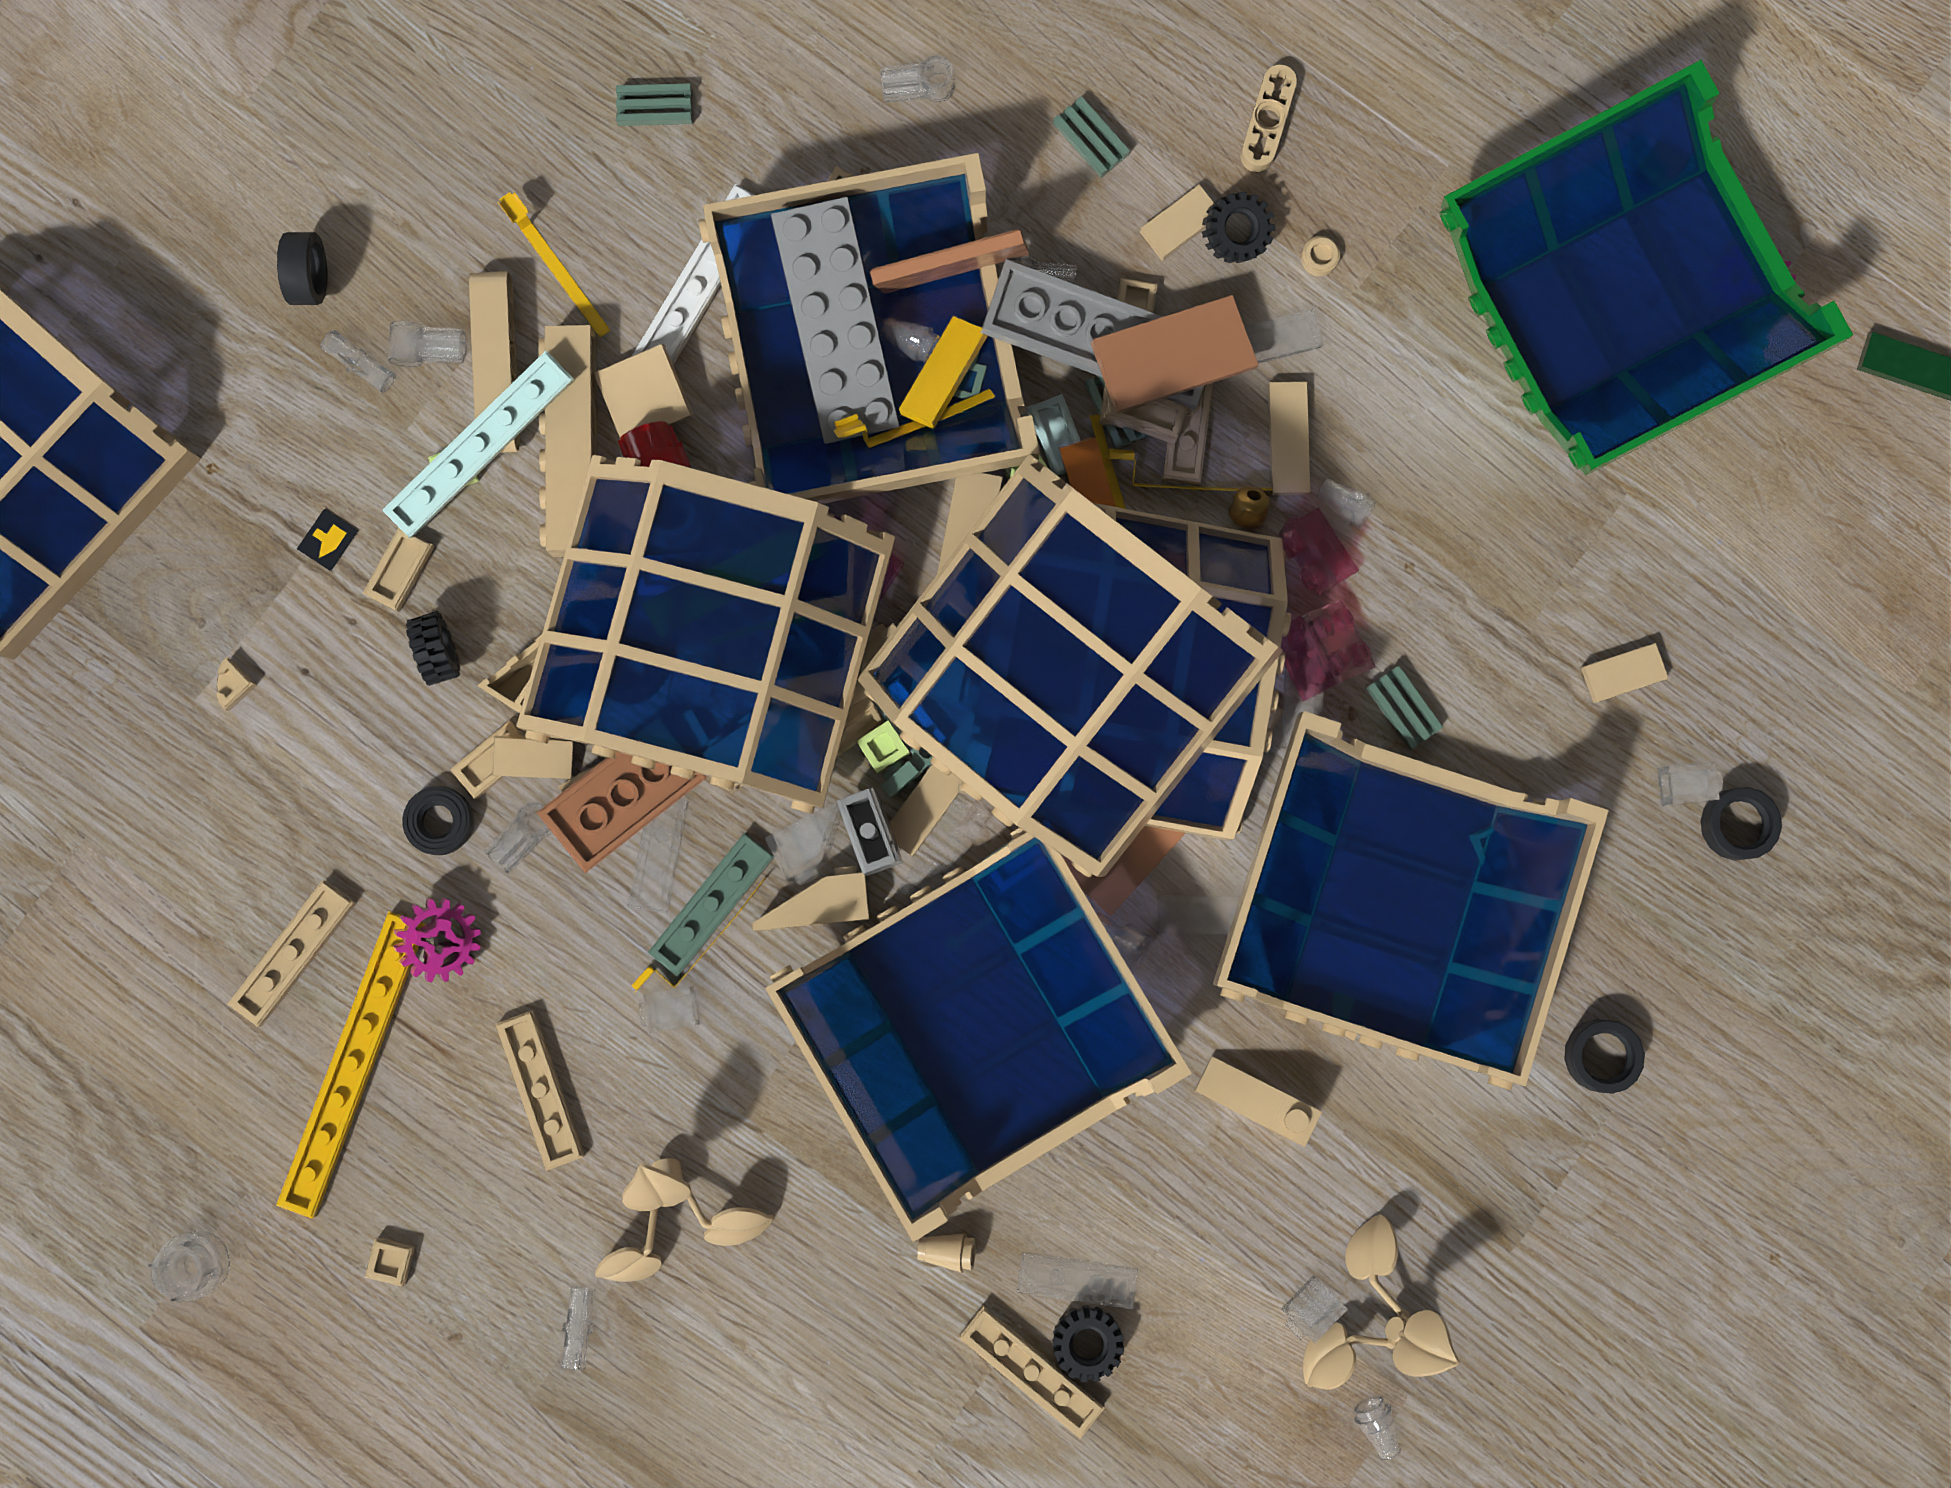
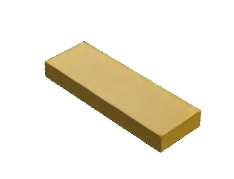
(943, 372)

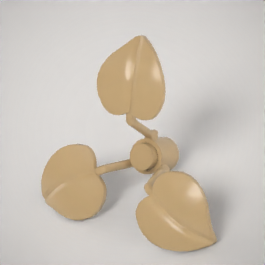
(664, 1186)
(1419, 1341)

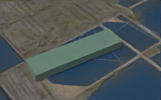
(711, 904)

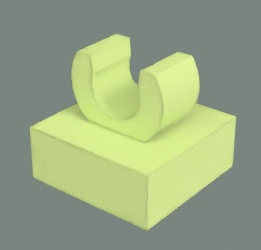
(882, 747)

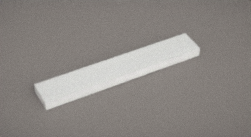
(687, 298)

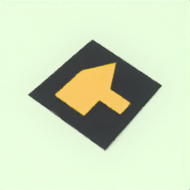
(327, 539)

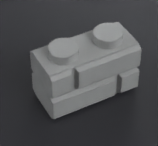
(869, 831)

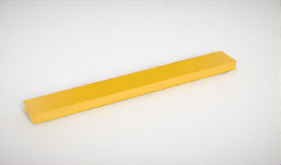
(347, 1074)

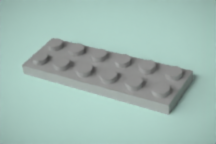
(834, 316)
(1060, 319)

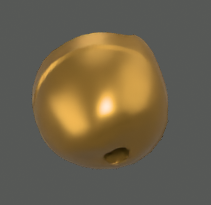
(1249, 507)

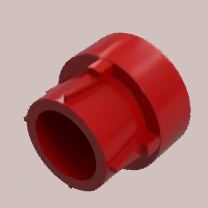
(653, 442)

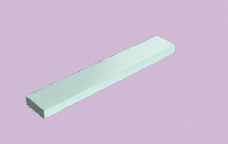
(478, 444)

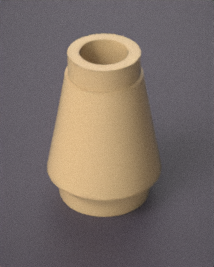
(948, 1251)

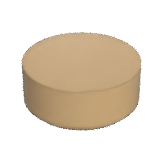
(1320, 256)

